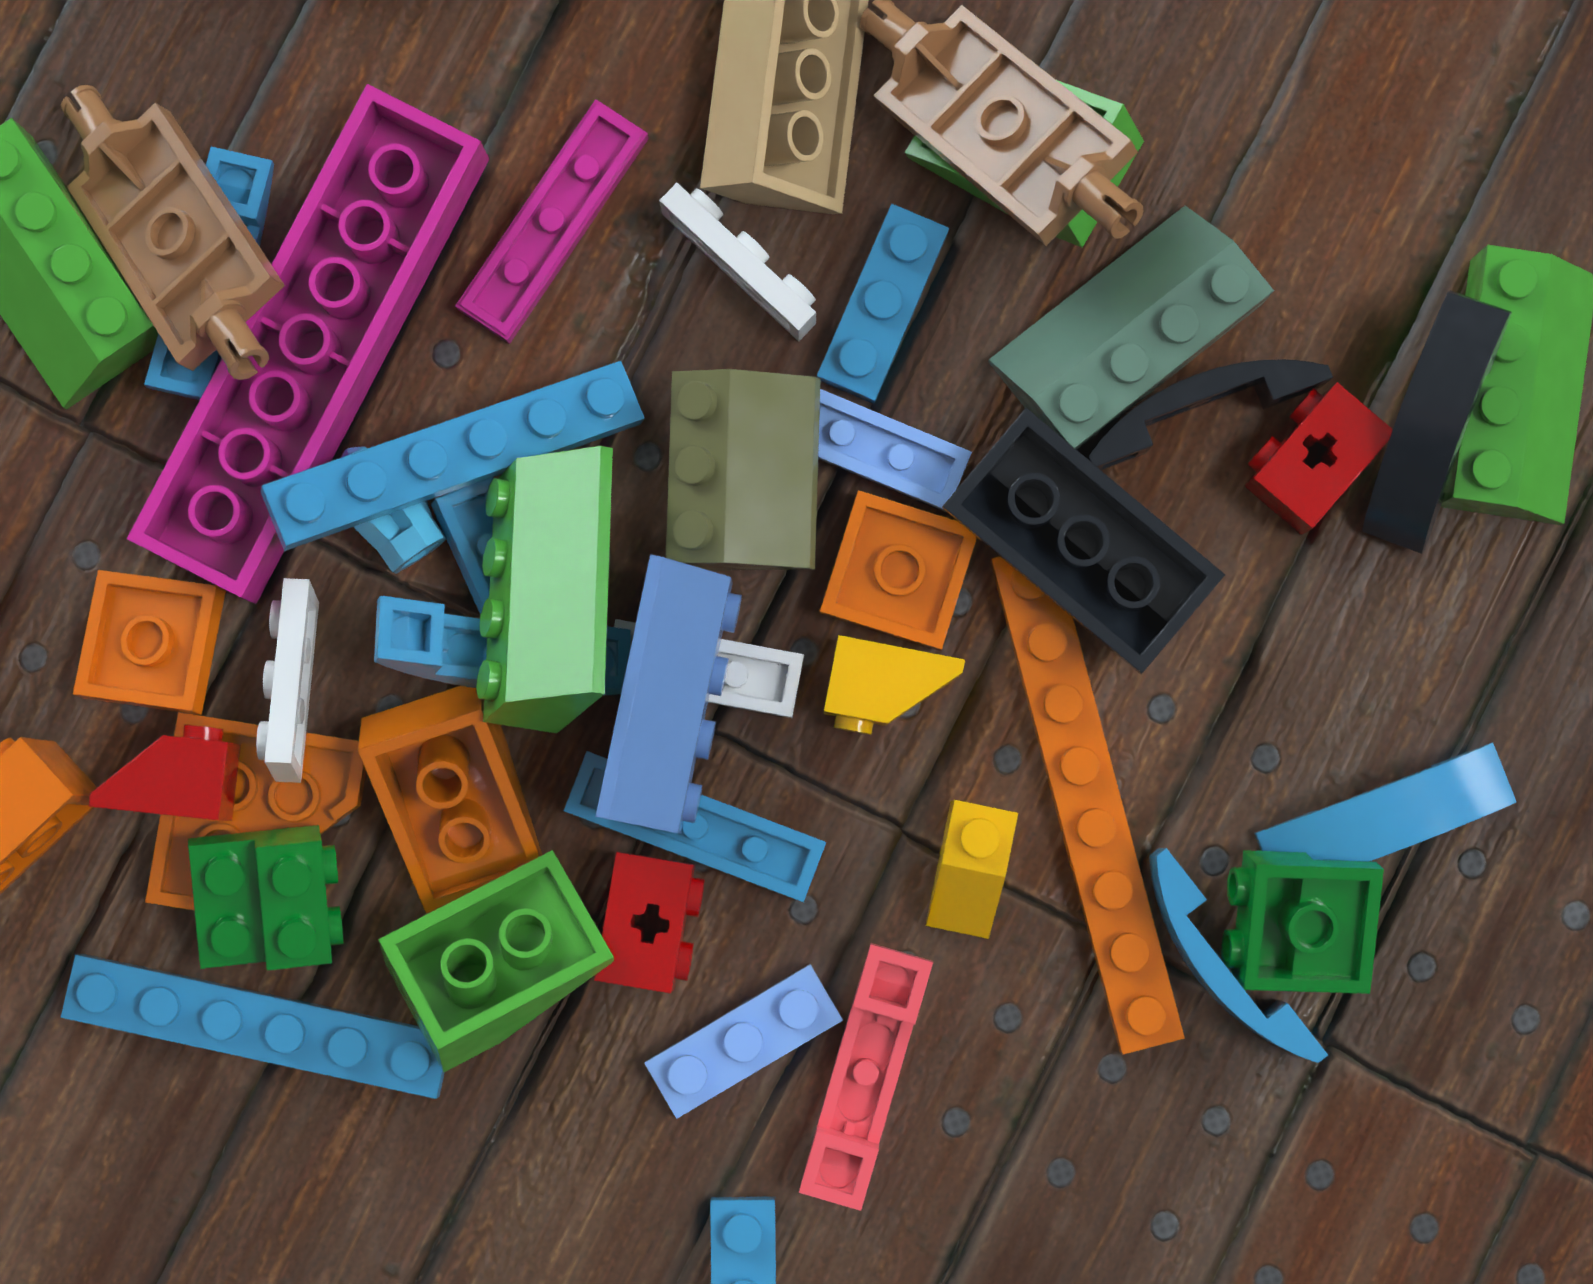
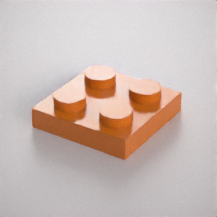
(899, 571)
(149, 642)

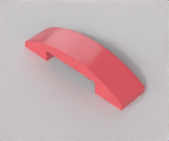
(865, 1076)

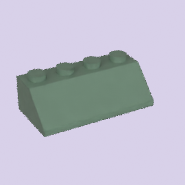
(1131, 327)

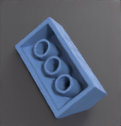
(666, 696)

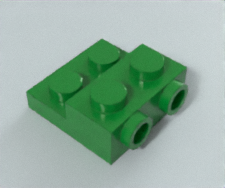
(264, 898)
(1302, 923)

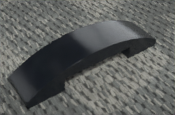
(1273, 381)
(1434, 420)

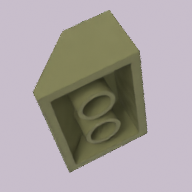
(743, 470)

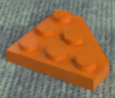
(327, 793)

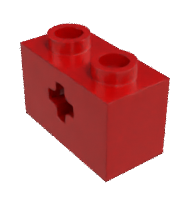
(1351, 441)
(634, 886)

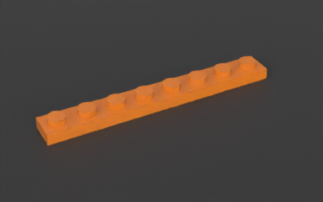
(1090, 814)

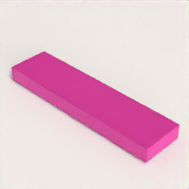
(552, 221)

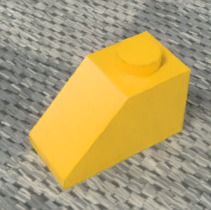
(882, 682)
(971, 868)

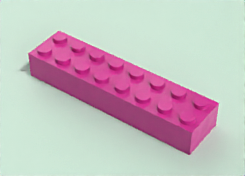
(348, 288)

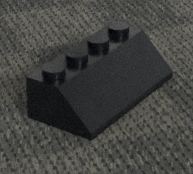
(1083, 541)

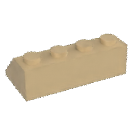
(784, 103)

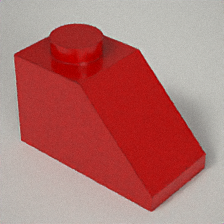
(177, 777)

